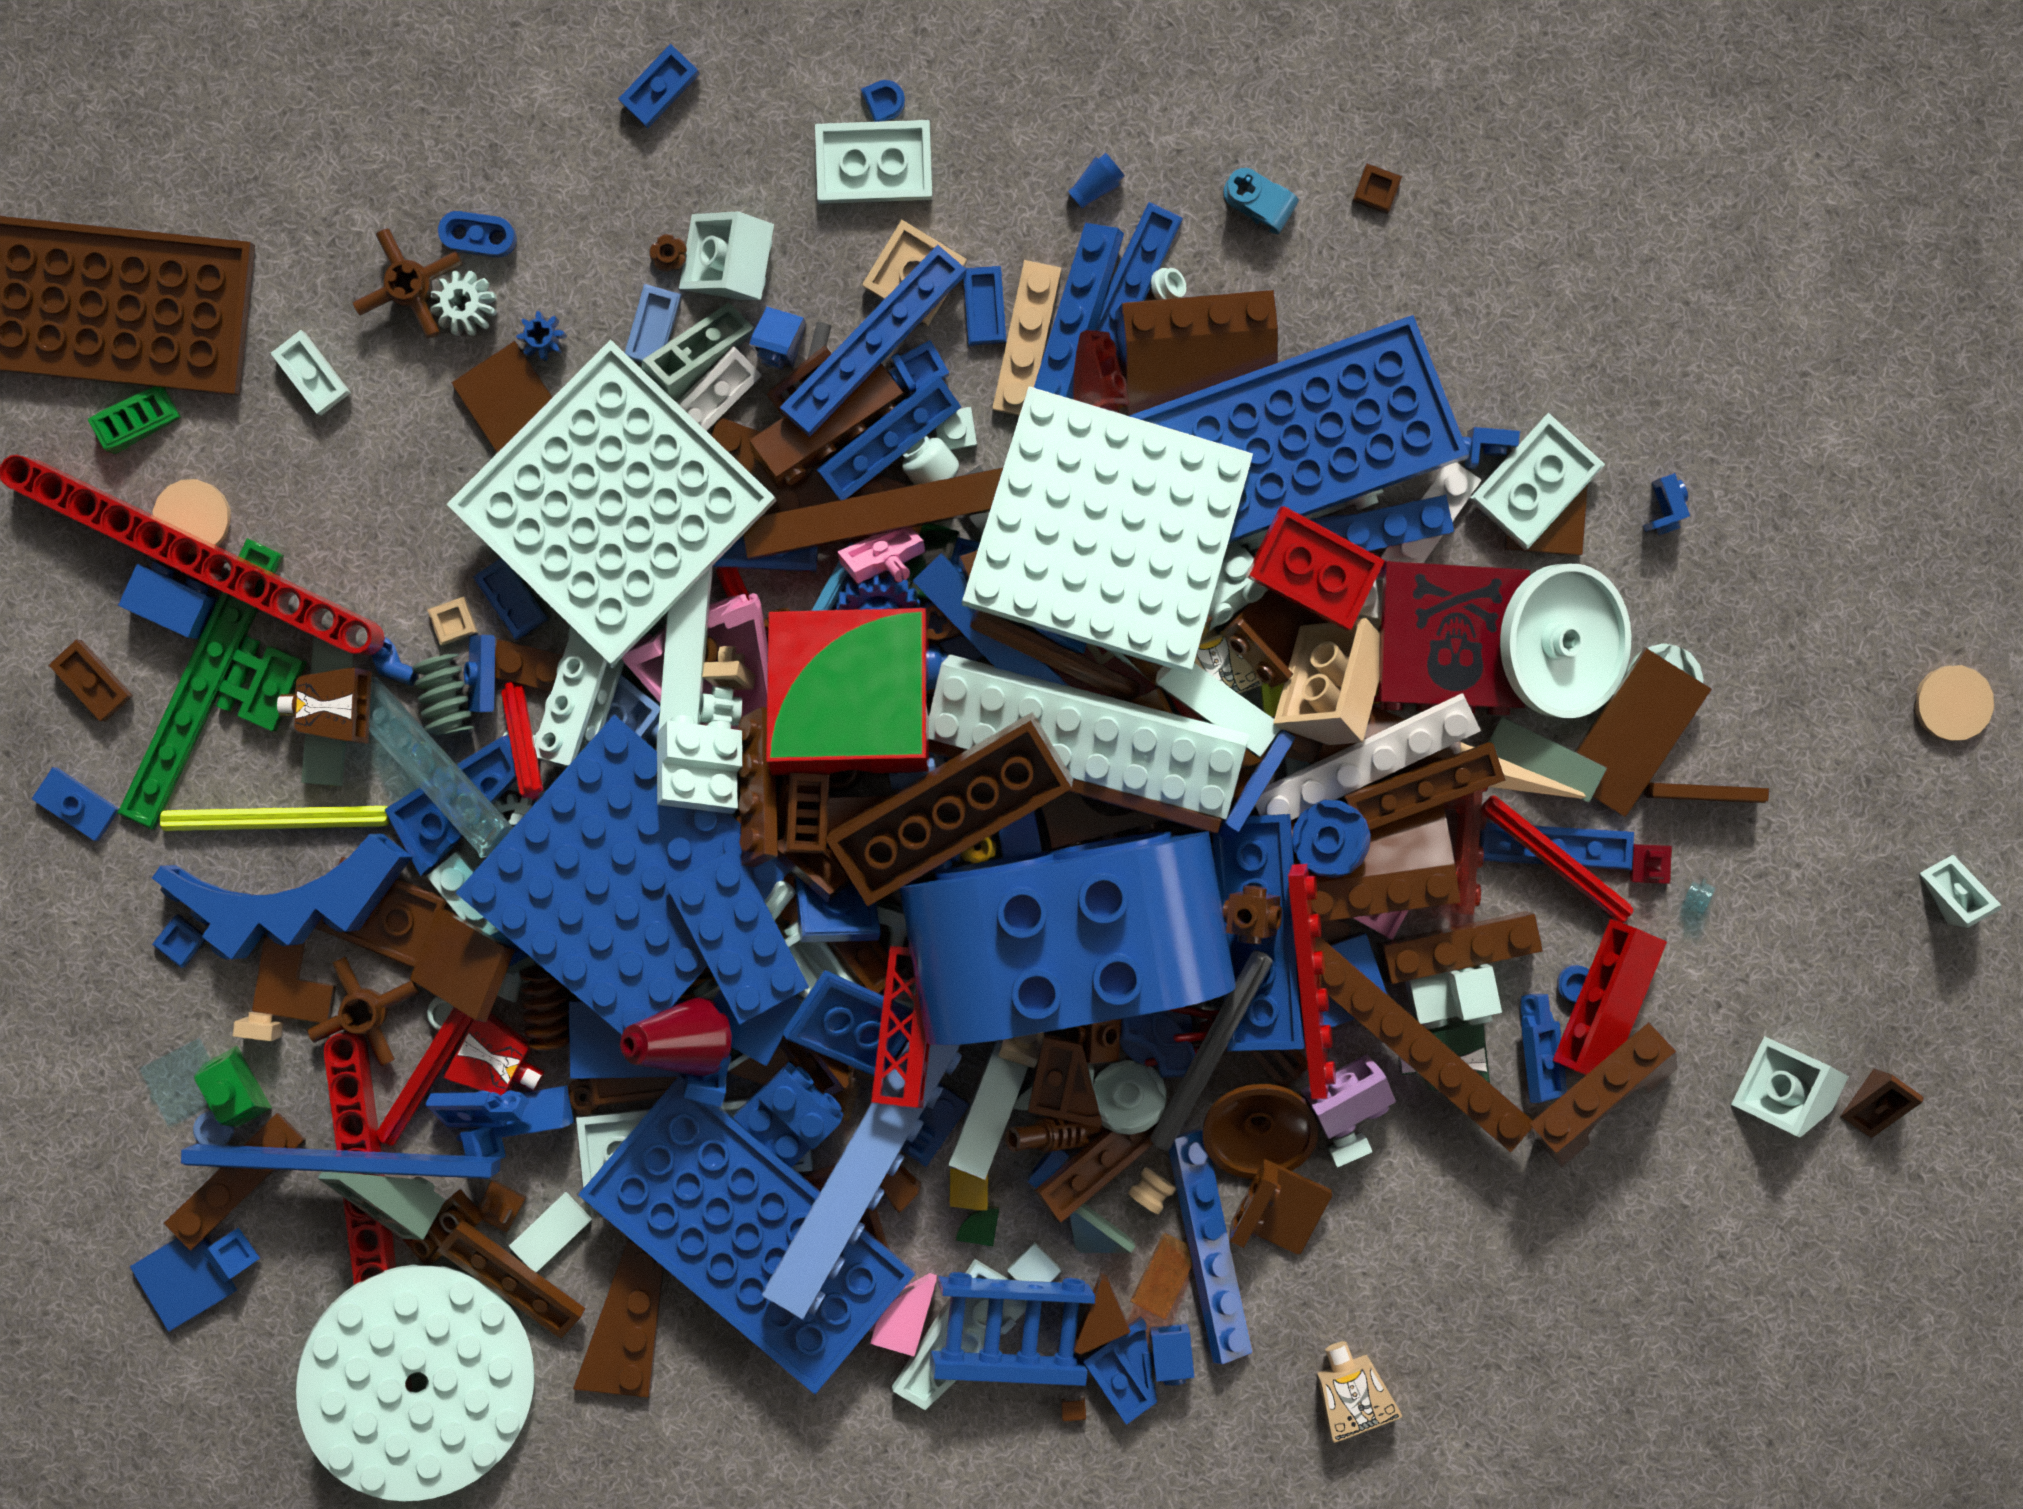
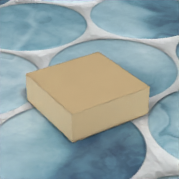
(452, 621)

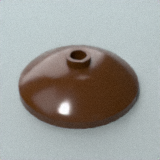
(1241, 1141)

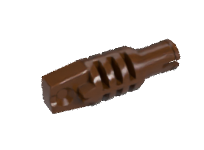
(1051, 1135)

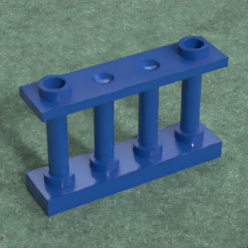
(1027, 1365)

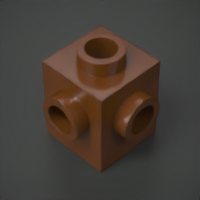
(1265, 914)
(1099, 1040)

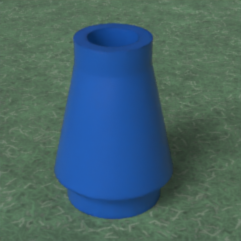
(1097, 180)

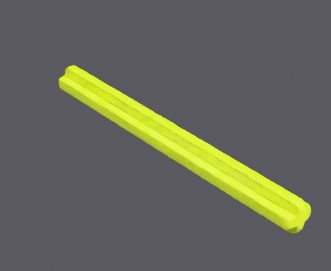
(274, 818)

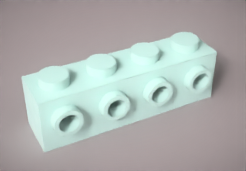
(577, 702)

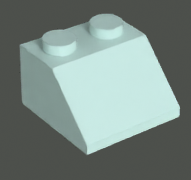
(727, 255)

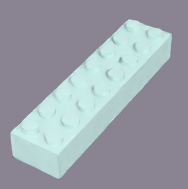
(1094, 735)

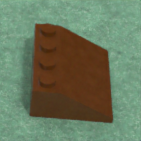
(1193, 343)
(1404, 869)

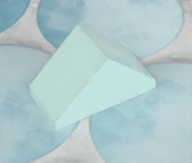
(1959, 893)

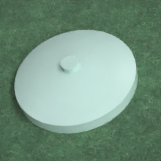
(1565, 640)

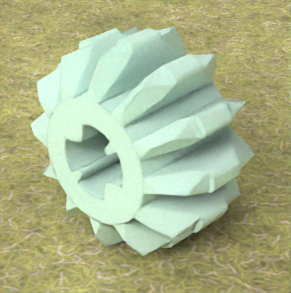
(475, 308)

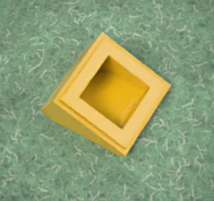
(968, 1190)

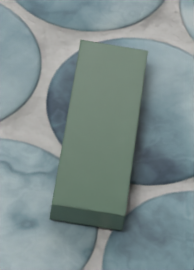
(1546, 757)

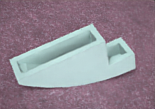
(988, 1114)

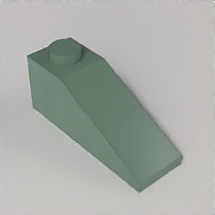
(695, 351)
(397, 1203)

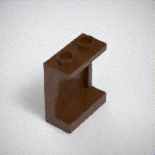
(1267, 635)

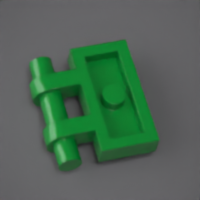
(274, 676)

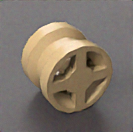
(1152, 1190)

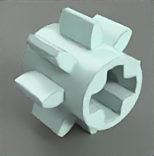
(721, 706)

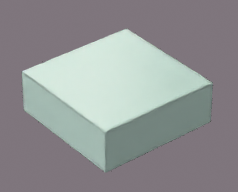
(1034, 1266)

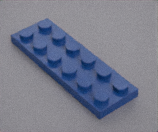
(1263, 858)

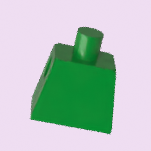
(231, 1089)

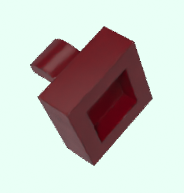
(1651, 864)

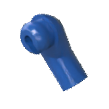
(390, 666)

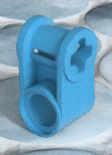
(1264, 200)

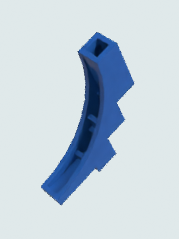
(241, 919)

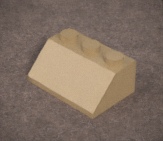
(1331, 683)

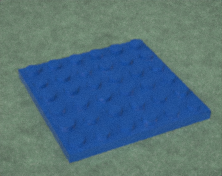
(590, 874)

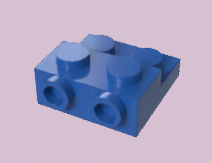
(790, 1114)

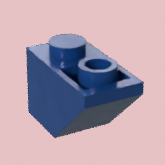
(778, 338)

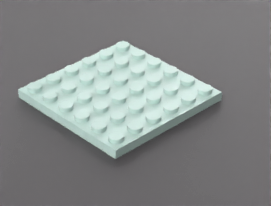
(611, 502)
(1108, 530)

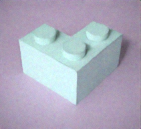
(1459, 993)

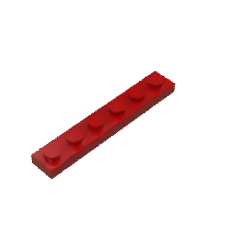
(1311, 965)

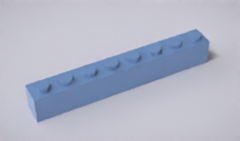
(852, 1189)

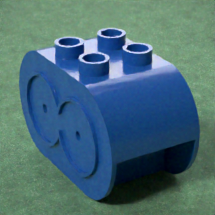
(1067, 937)

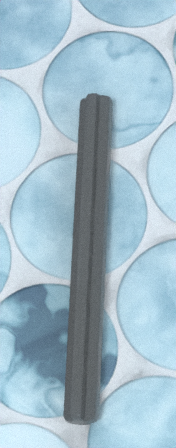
(1211, 1050)

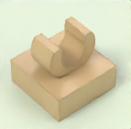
(729, 670)

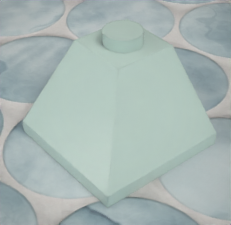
(1788, 1088)

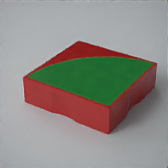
(848, 691)

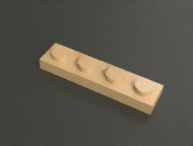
(1026, 335)

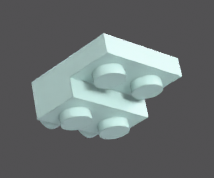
(1232, 587)
(698, 765)

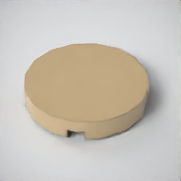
(196, 509)
(1954, 703)

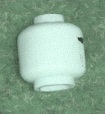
(929, 461)

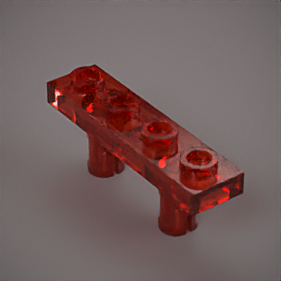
(1468, 852)

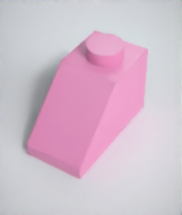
(904, 1319)

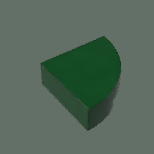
(979, 1227)

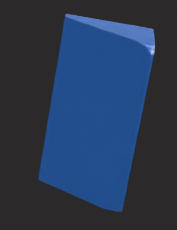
(546, 1111)

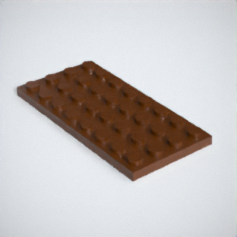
(123, 305)

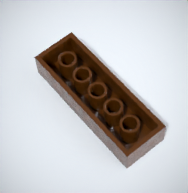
(950, 809)

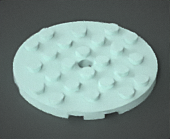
(427, 1440)

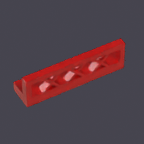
(919, 1049)

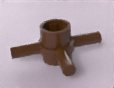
(404, 269)
(377, 1004)

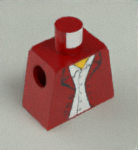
(493, 1059)

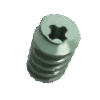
(441, 695)

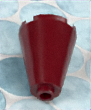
(680, 1039)

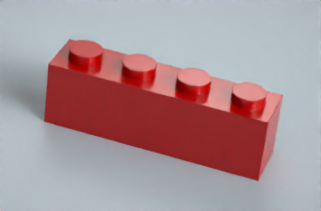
(1610, 996)

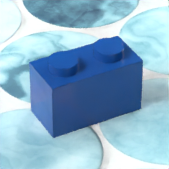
(168, 601)

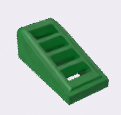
(128, 438)

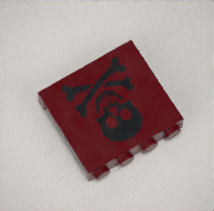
(1445, 635)

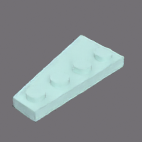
(916, 1378)

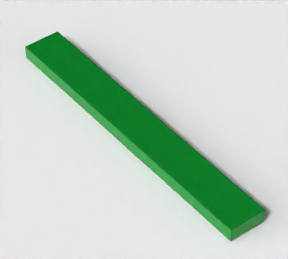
(194, 697)

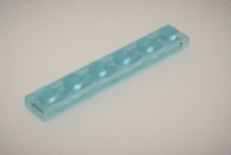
(435, 772)

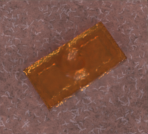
(1163, 1276)

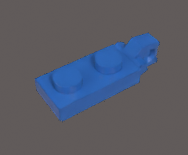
(1540, 1042)
(477, 1109)

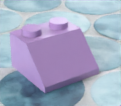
(1358, 1094)

